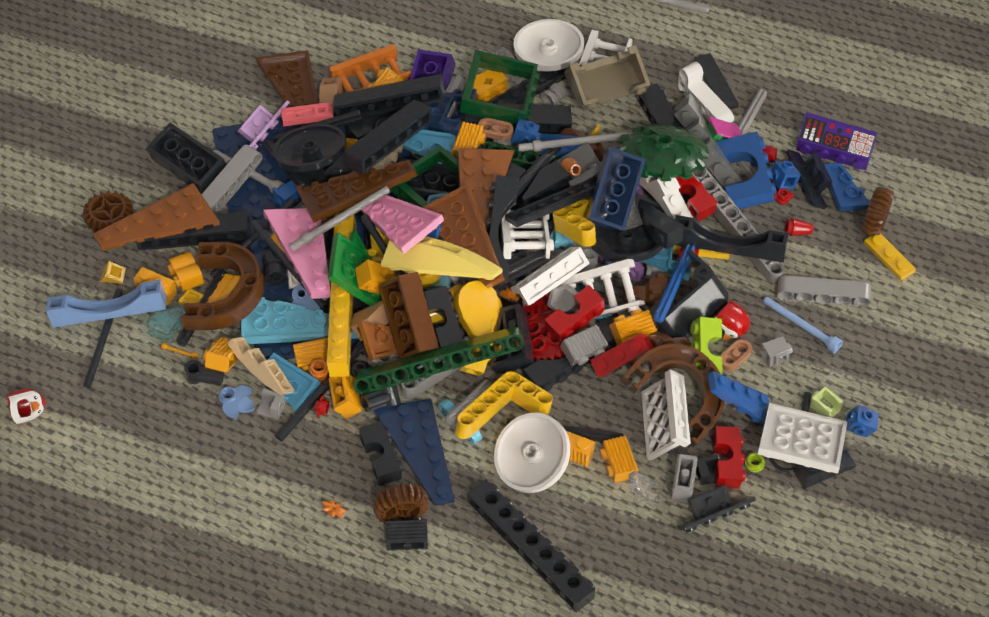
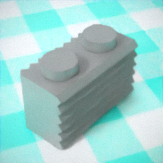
(584, 345)
(684, 478)

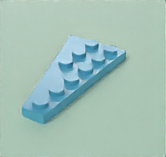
(284, 323)

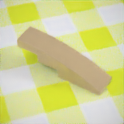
(265, 370)

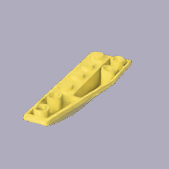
(439, 258)

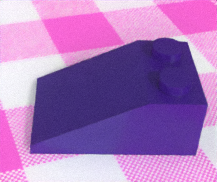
(433, 63)

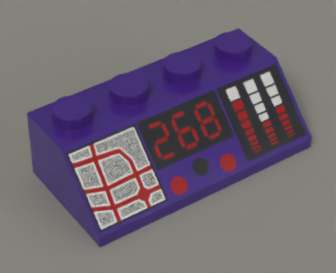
(836, 141)

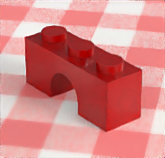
(701, 203)
(565, 325)
(615, 358)
(729, 443)

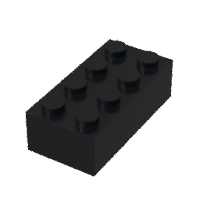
(186, 157)

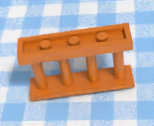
(366, 62)

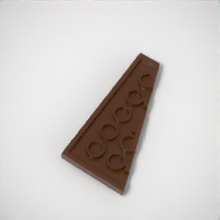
(291, 77)

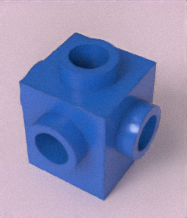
(525, 132)
(785, 175)
(862, 421)

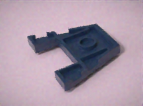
(441, 110)

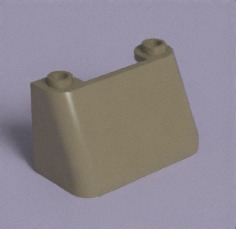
(608, 78)

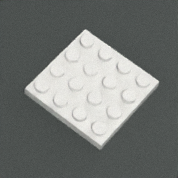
(803, 438)

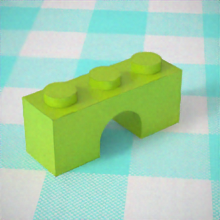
(705, 331)

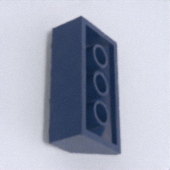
(615, 189)

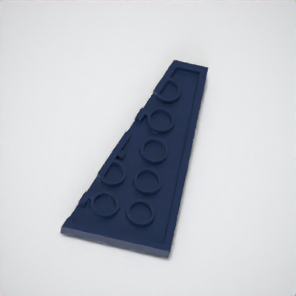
(419, 442)

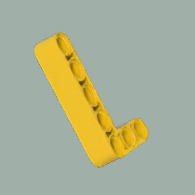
(572, 223)
(507, 388)

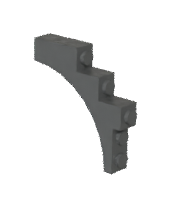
(690, 115)

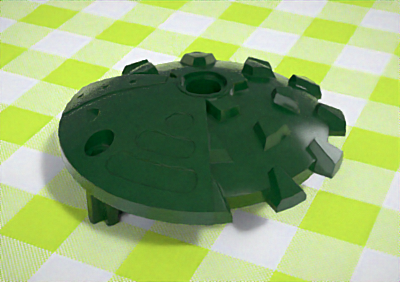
(667, 150)

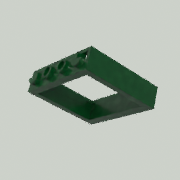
(503, 65)
(437, 155)

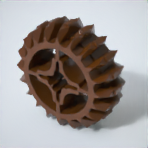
(96, 209)
(877, 211)
(400, 502)

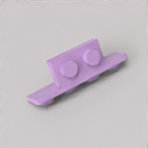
(258, 123)

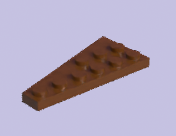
(349, 189)

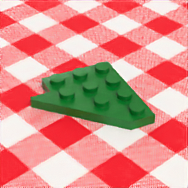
(345, 257)

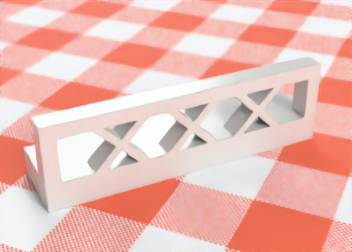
(551, 275)

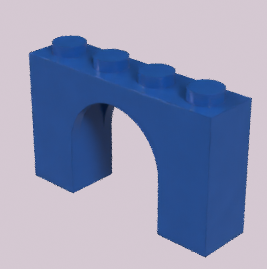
(757, 189)

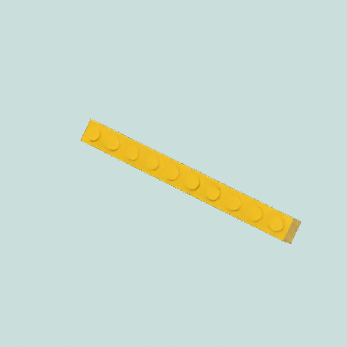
(340, 317)

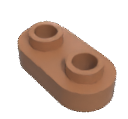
(497, 129)
(733, 355)

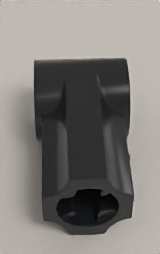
(203, 374)
(381, 398)

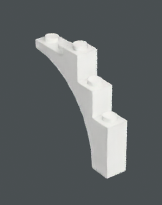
(666, 195)

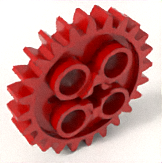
(550, 349)

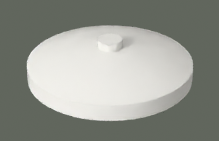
(549, 44)
(532, 452)

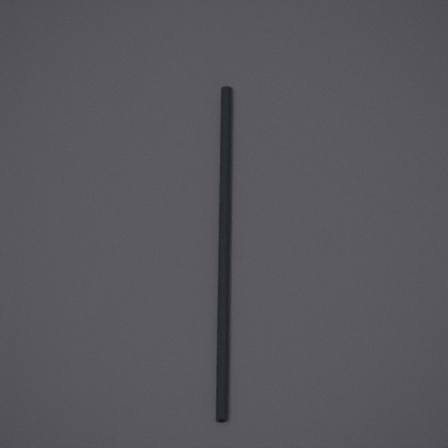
(310, 402)

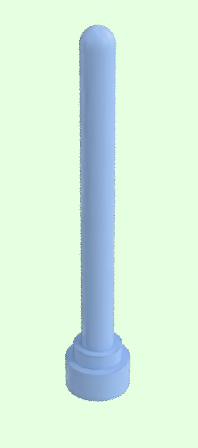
(831, 342)

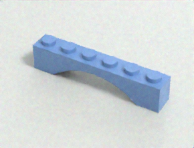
(69, 310)

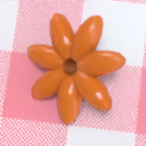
(333, 508)

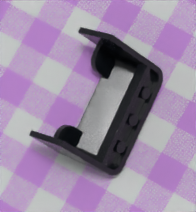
(702, 301)

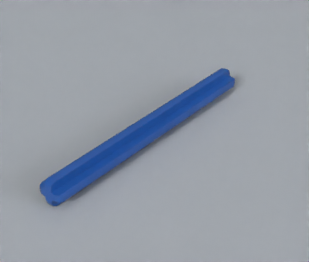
(673, 284)

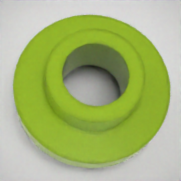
(754, 457)

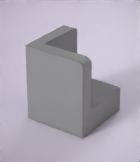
(562, 298)
(271, 404)

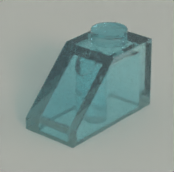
(166, 324)

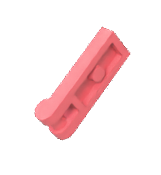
(306, 114)

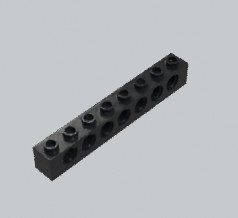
(491, 513)

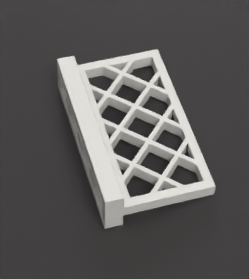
(676, 412)

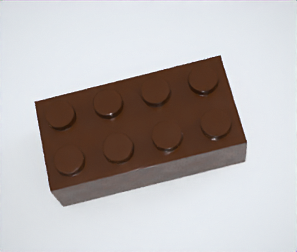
(408, 315)

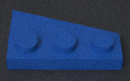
(844, 191)

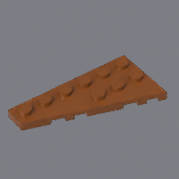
(479, 170)
(161, 219)
(465, 226)

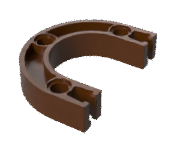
(239, 303)
(683, 358)

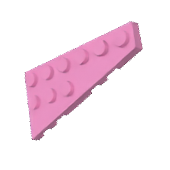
(401, 221)
(309, 259)

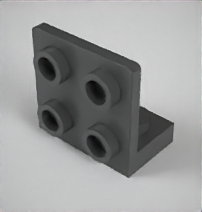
(586, 160)

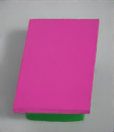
(721, 128)

